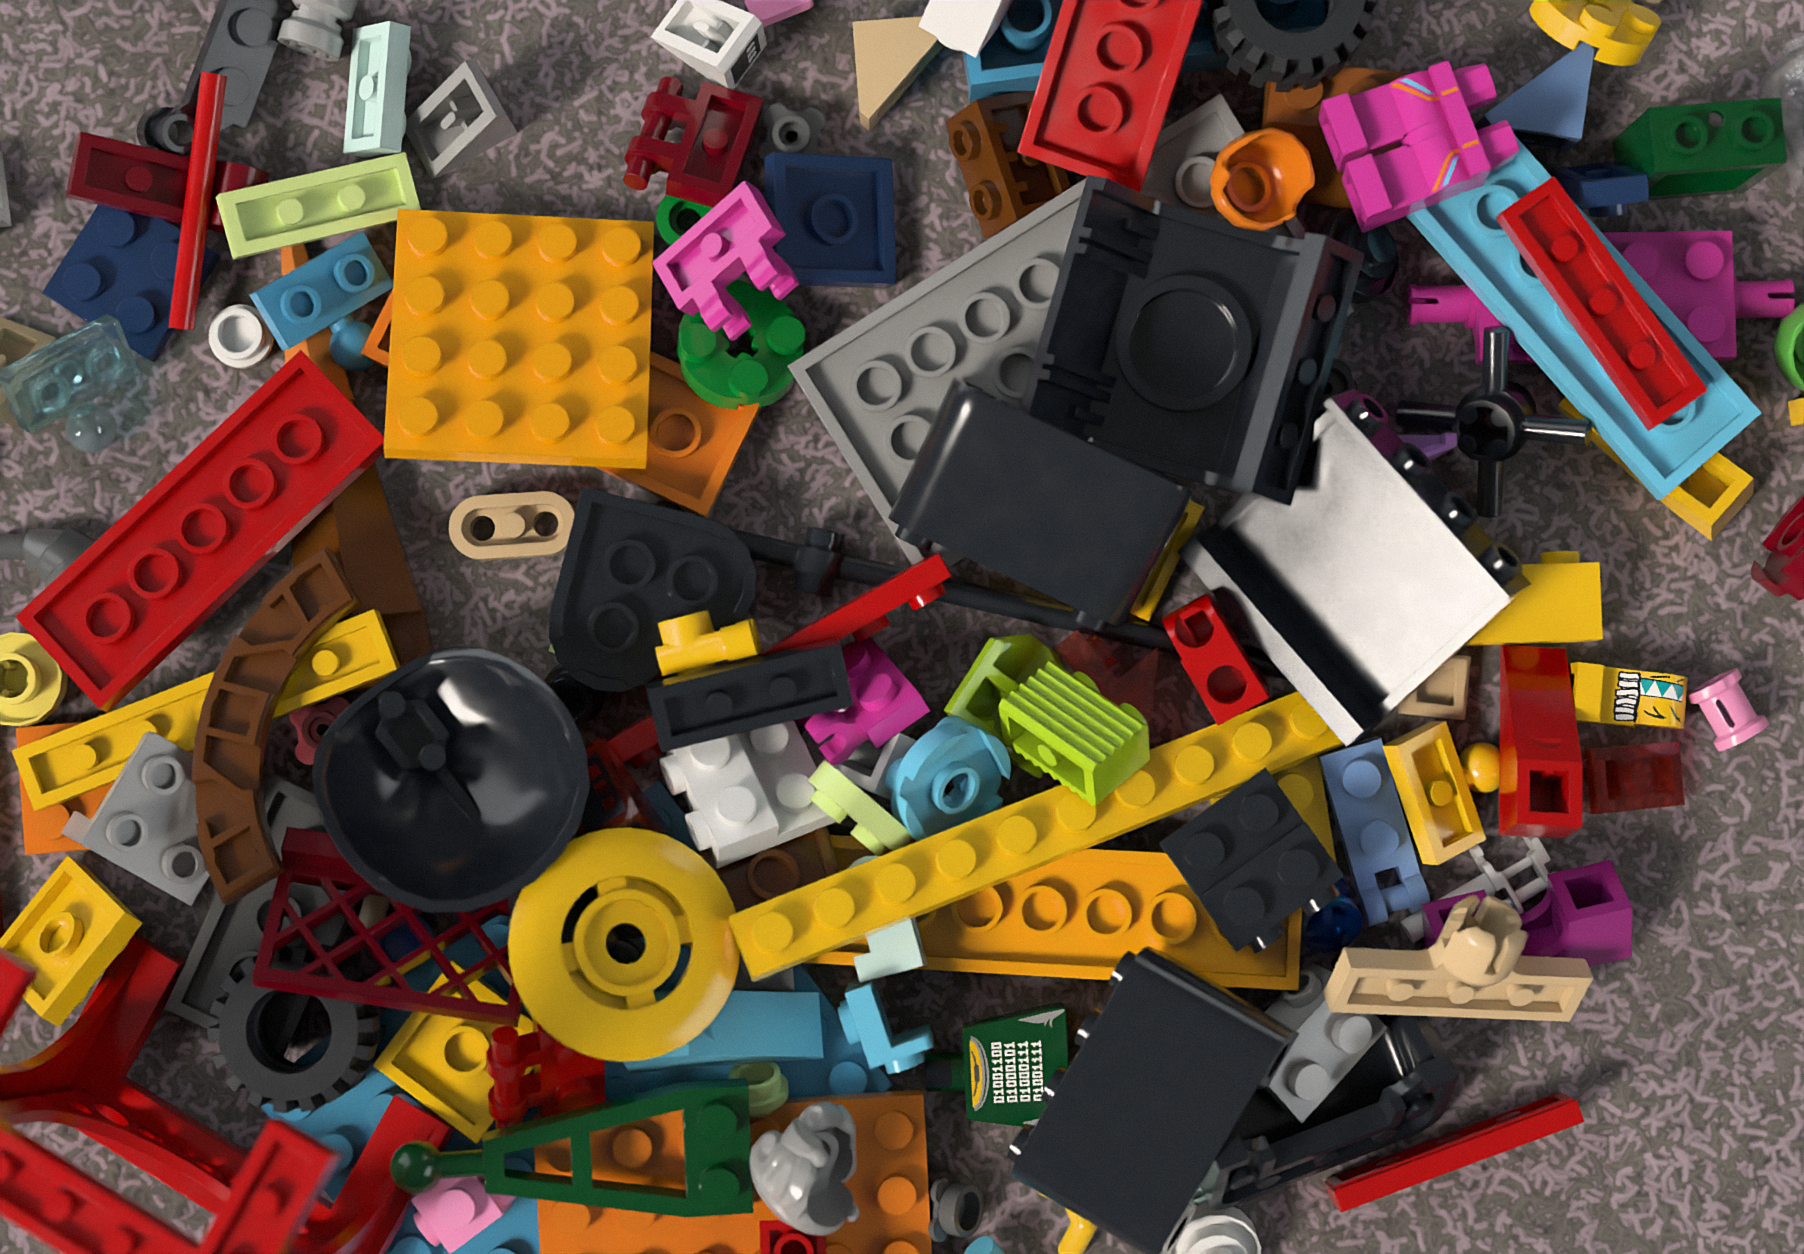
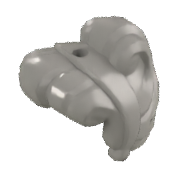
(806, 1167)

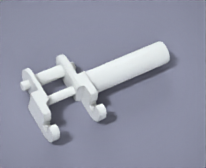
(1494, 881)

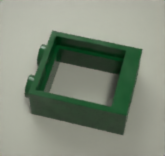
(1696, 159)

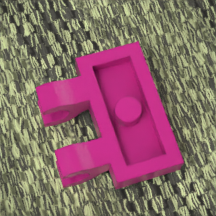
(718, 250)
(881, 704)

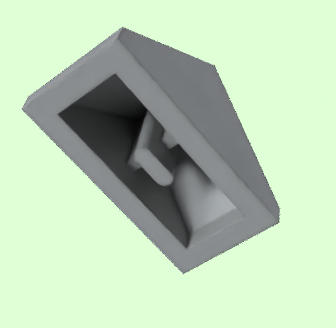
(458, 121)

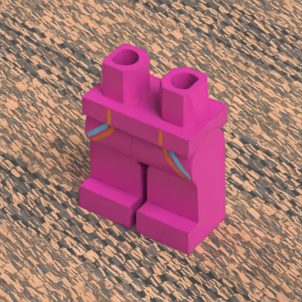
(1414, 141)

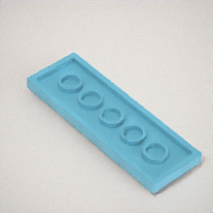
(1493, 268)

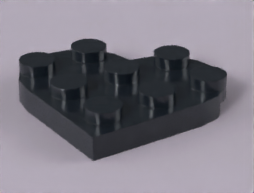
(636, 568)

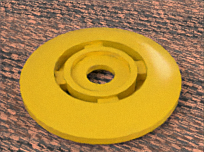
(608, 1005)

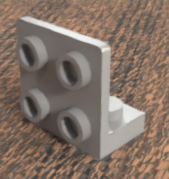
(150, 820)

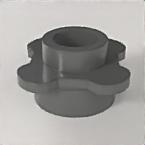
(782, 121)
(954, 1208)

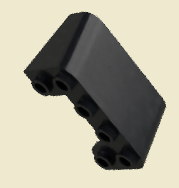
(1148, 1100)

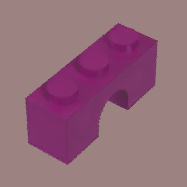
(1578, 918)

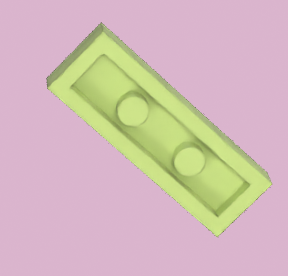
(317, 205)

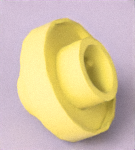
(29, 681)

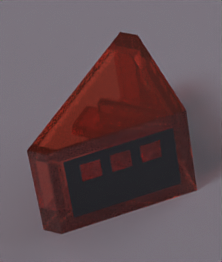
(615, 796)

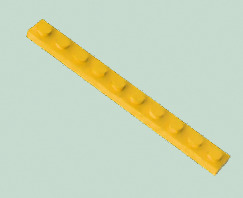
(1024, 837)

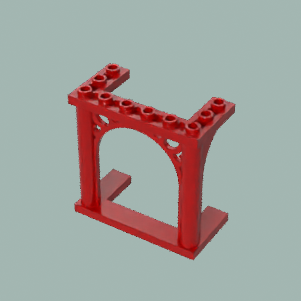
(259, 1198)

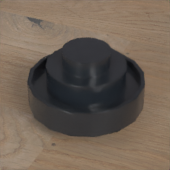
(1380, 260)

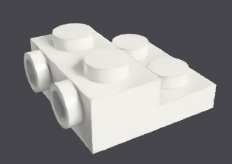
(746, 791)

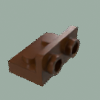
(1000, 180)

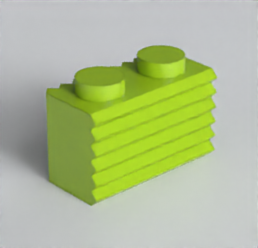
(1075, 732)

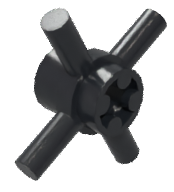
(1511, 407)

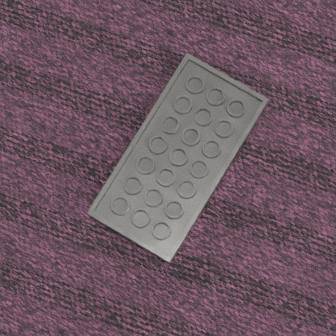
(978, 322)

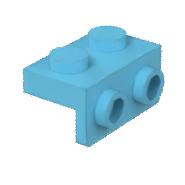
(867, 1022)

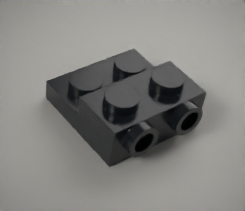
(1253, 862)

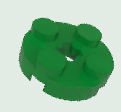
(745, 379)

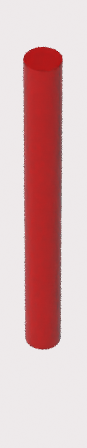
(197, 201)

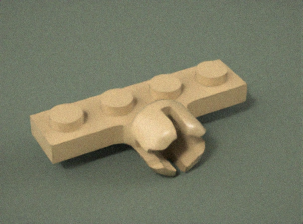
(1465, 974)

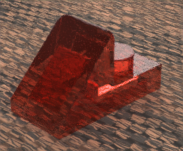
(1095, 660)
(1631, 777)

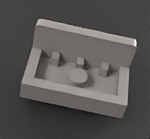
(1325, 1045)

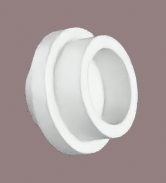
(240, 336)

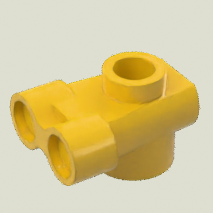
(694, 645)

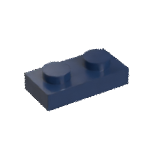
(1603, 187)

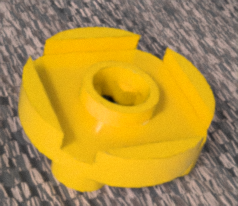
(1614, 26)

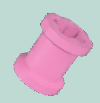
(1727, 709)

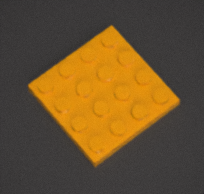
(520, 339)

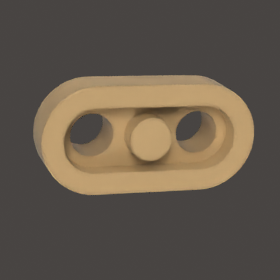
(514, 524)

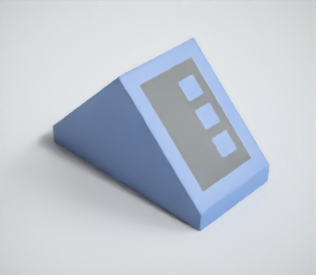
(1550, 106)

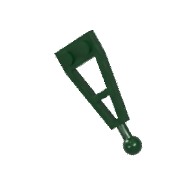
(713, 1141)

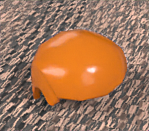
(1261, 178)

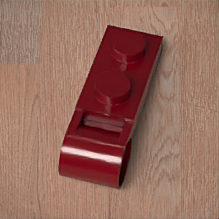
(146, 179)

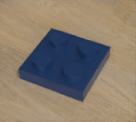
(834, 218)
(126, 270)

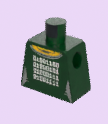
(1004, 1064)

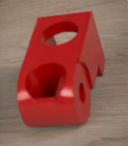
(1215, 659)

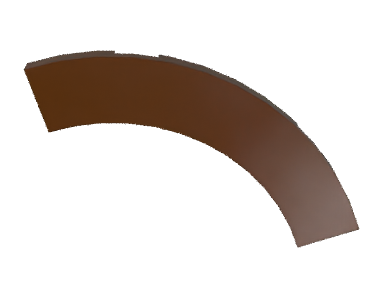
(239, 716)

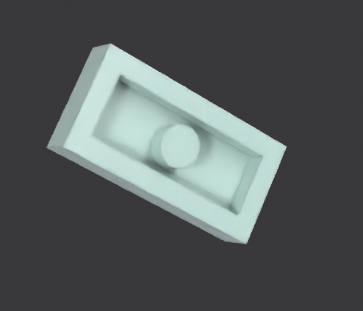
(377, 89)

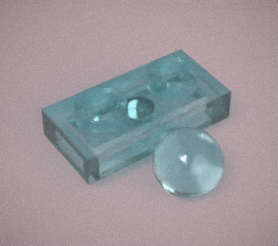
(68, 379)

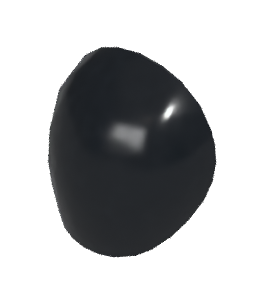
(452, 780)

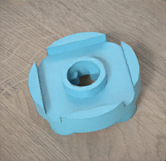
(946, 752)

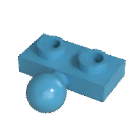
(325, 295)

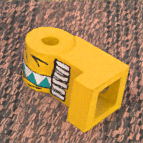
(1627, 696)

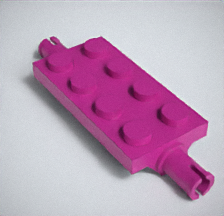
(1684, 269)

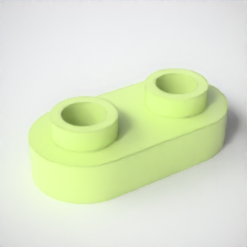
(841, 797)

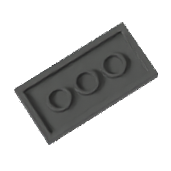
(236, 930)

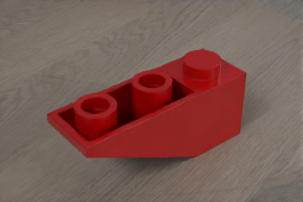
(1538, 745)

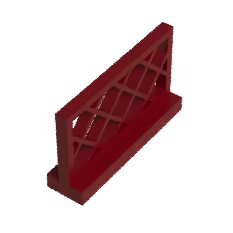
(315, 861)

